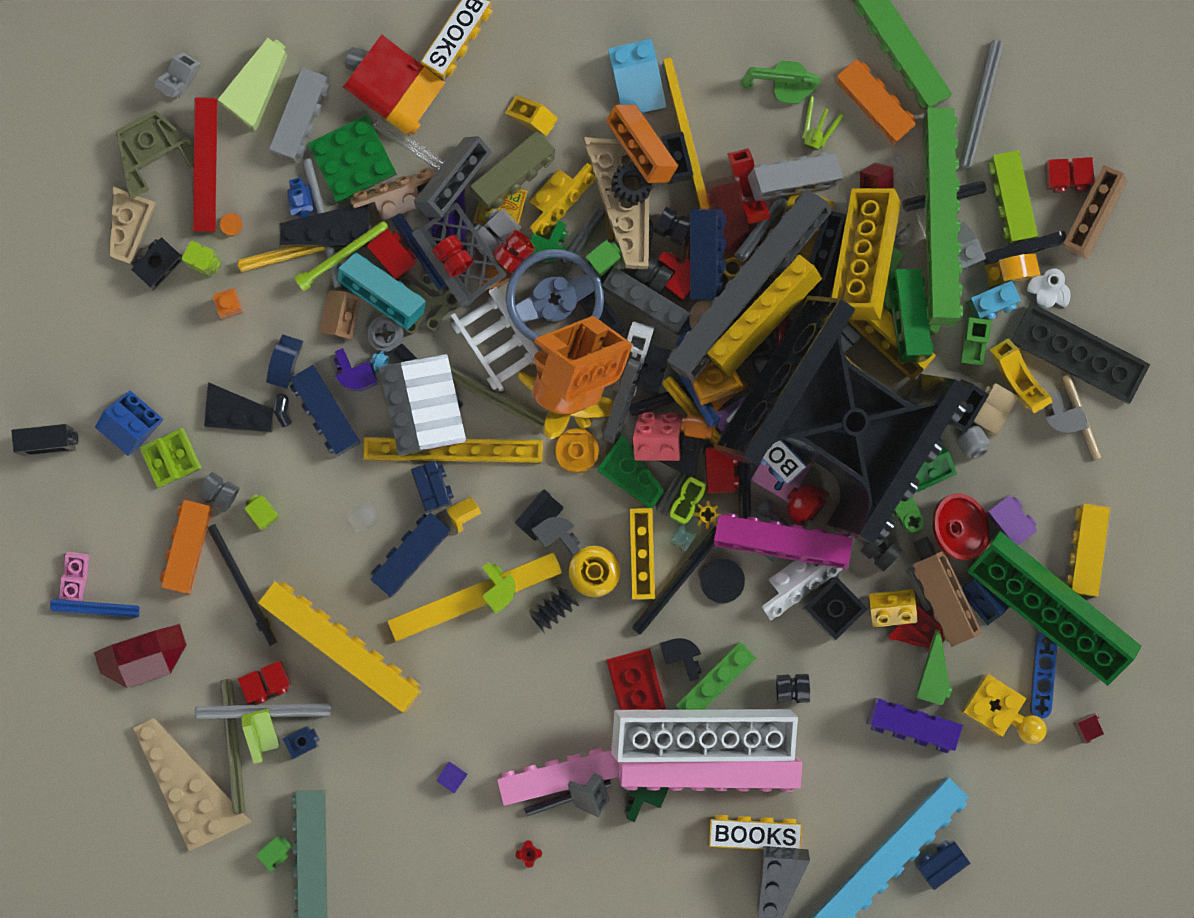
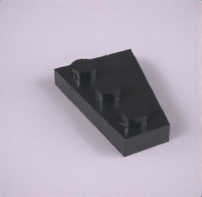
(235, 412)
(689, 457)

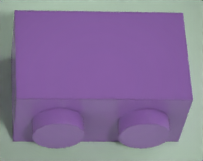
(1011, 520)

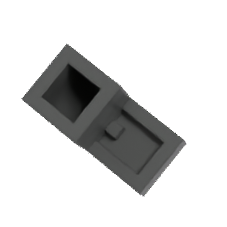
(554, 528)

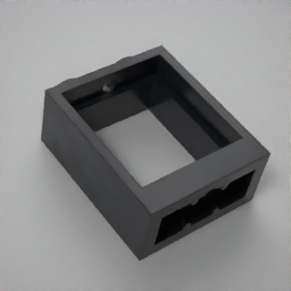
(44, 439)

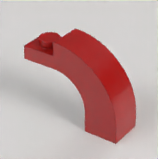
(741, 165)

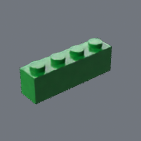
(910, 315)

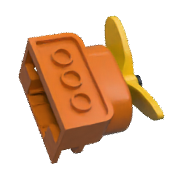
(575, 370)

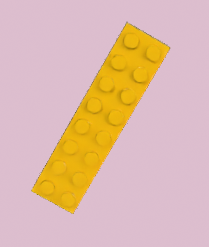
(339, 646)

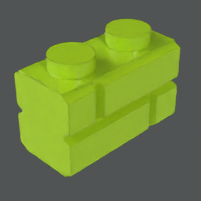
(201, 259)

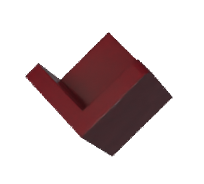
(877, 177)
(1088, 728)

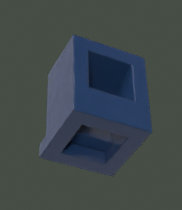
(292, 742)

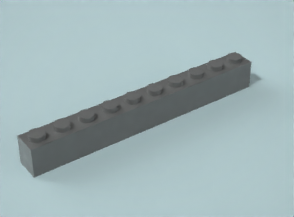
(752, 280)

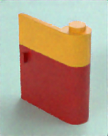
(394, 85)

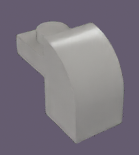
(178, 76)
(1066, 421)

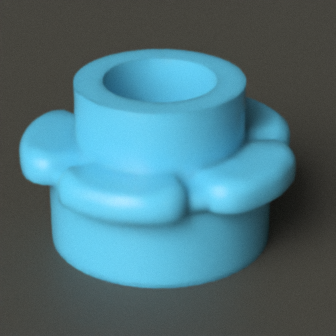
(378, 360)

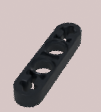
(1026, 247)

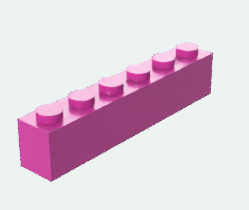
(783, 541)

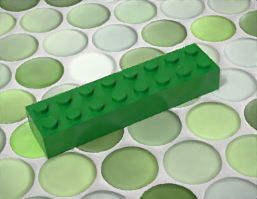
(1054, 608)

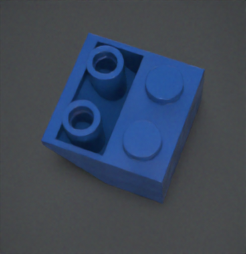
(128, 422)

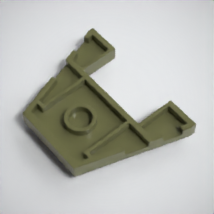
(146, 142)

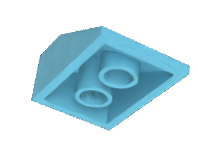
(637, 76)

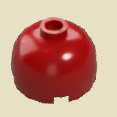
(806, 503)

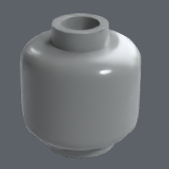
(973, 442)

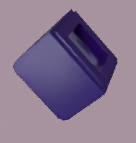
(451, 777)

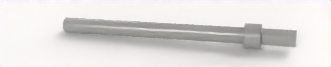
(318, 205)

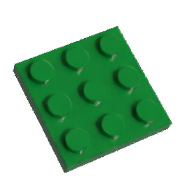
(352, 158)

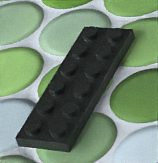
(1080, 353)

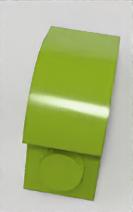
(504, 590)

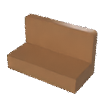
(340, 314)

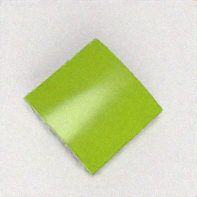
(170, 457)

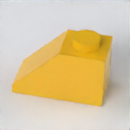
(531, 115)

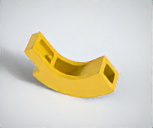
(1018, 377)

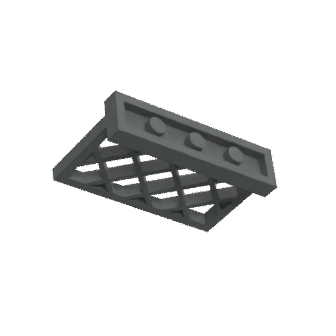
(456, 284)

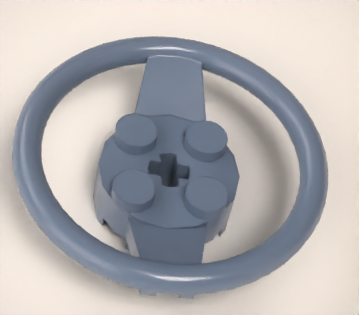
(568, 291)

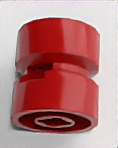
(512, 252)
(454, 258)

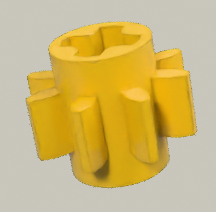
(702, 519)

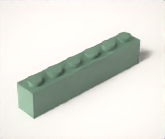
(311, 854)

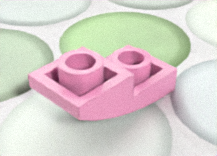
(74, 576)

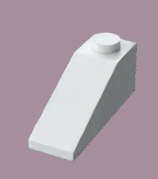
(640, 337)

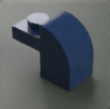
(283, 361)

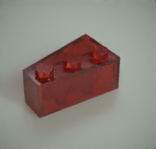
(725, 195)

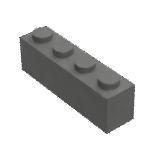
(452, 176)
(645, 300)

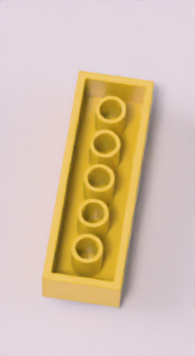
(867, 251)

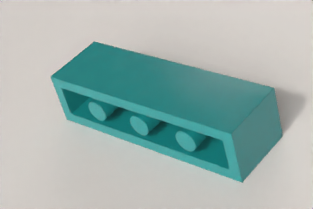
(381, 290)

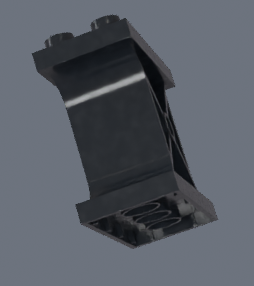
(843, 420)

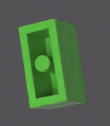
(604, 258)

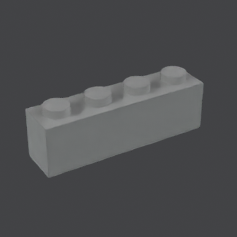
(299, 115)
(794, 176)

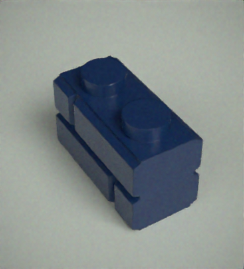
(432, 486)
(943, 864)

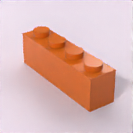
(875, 101)
(641, 143)
(186, 546)

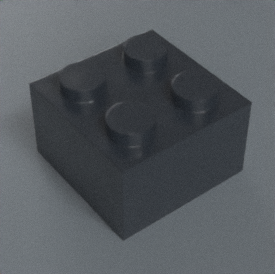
(835, 608)

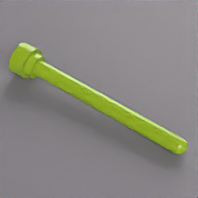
(305, 279)

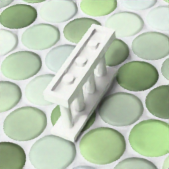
(494, 302)

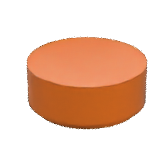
(231, 224)

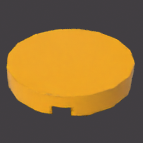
(576, 450)

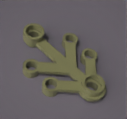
(430, 302)

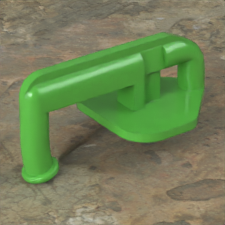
(790, 80)

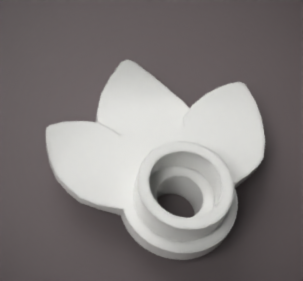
(1050, 293)

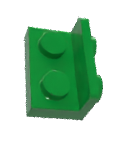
(936, 471)

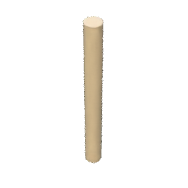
(1088, 435)

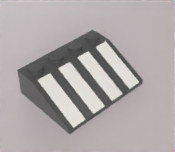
(422, 404)

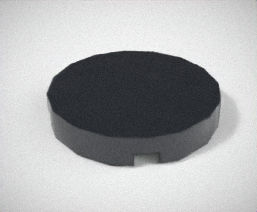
(722, 581)

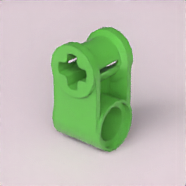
(908, 510)

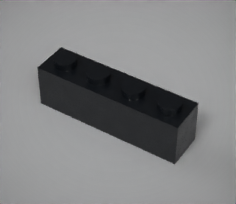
(827, 252)

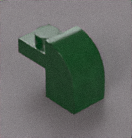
(641, 795)

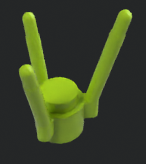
(814, 138)

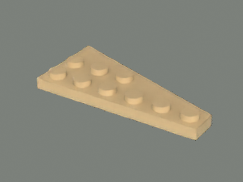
(628, 222)

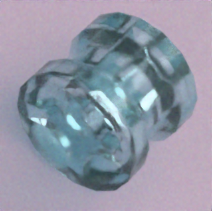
(683, 538)

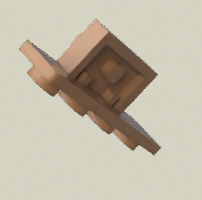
(394, 197)

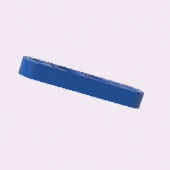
(1048, 675)

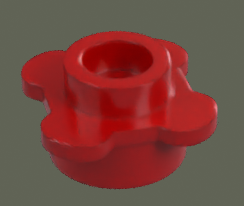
(522, 854)

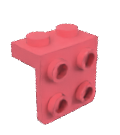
(657, 437)

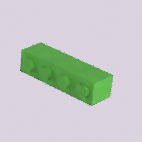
(717, 679)

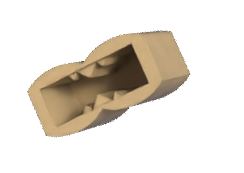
(995, 409)

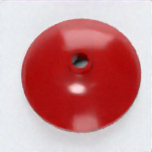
(968, 523)

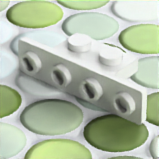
(794, 584)

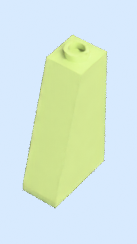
(254, 85)

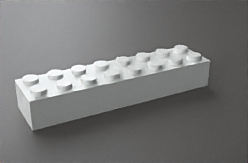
(704, 735)

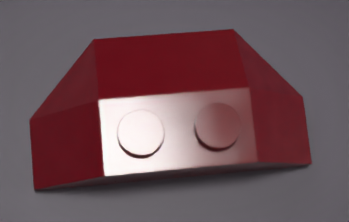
(142, 656)

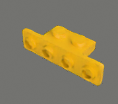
(558, 196)

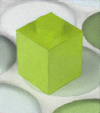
(261, 511)

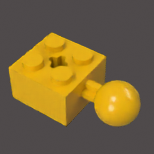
(1030, 728)

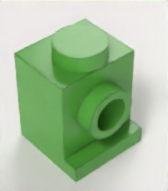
(275, 852)

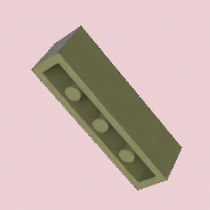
(513, 171)

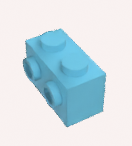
(994, 301)

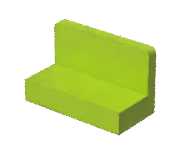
(259, 733)

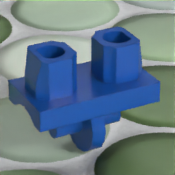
(299, 198)

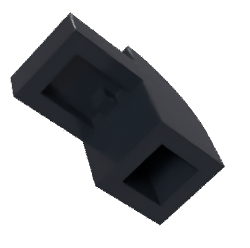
(685, 650)

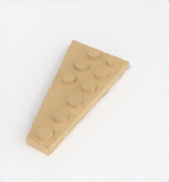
(192, 795)

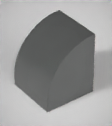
(354, 58)

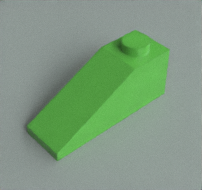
(934, 677)

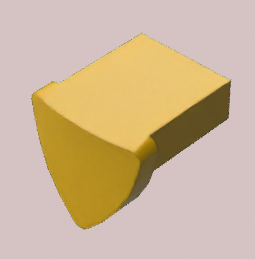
(463, 512)

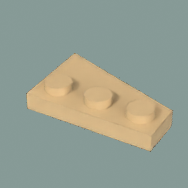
(128, 224)

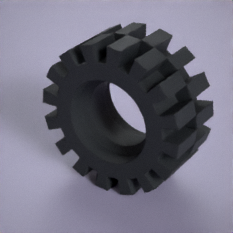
(625, 194)

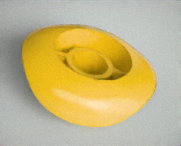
(594, 571)

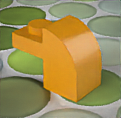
(1012, 268)

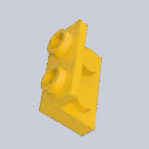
(893, 608)

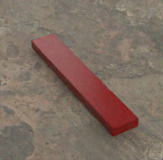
(204, 165)

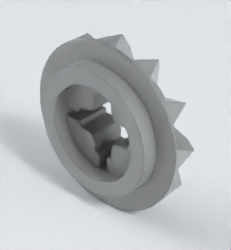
(378, 341)

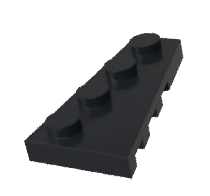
(326, 229)

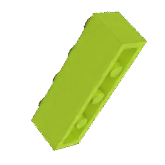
(1013, 197)

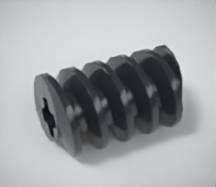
(553, 608)

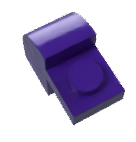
(356, 378)

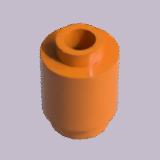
(696, 427)

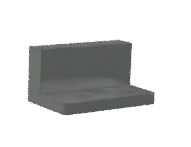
(592, 797)

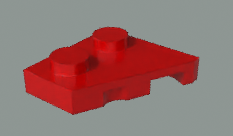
(917, 633)

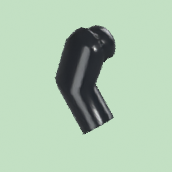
(280, 408)

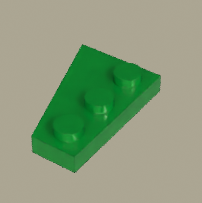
(630, 474)

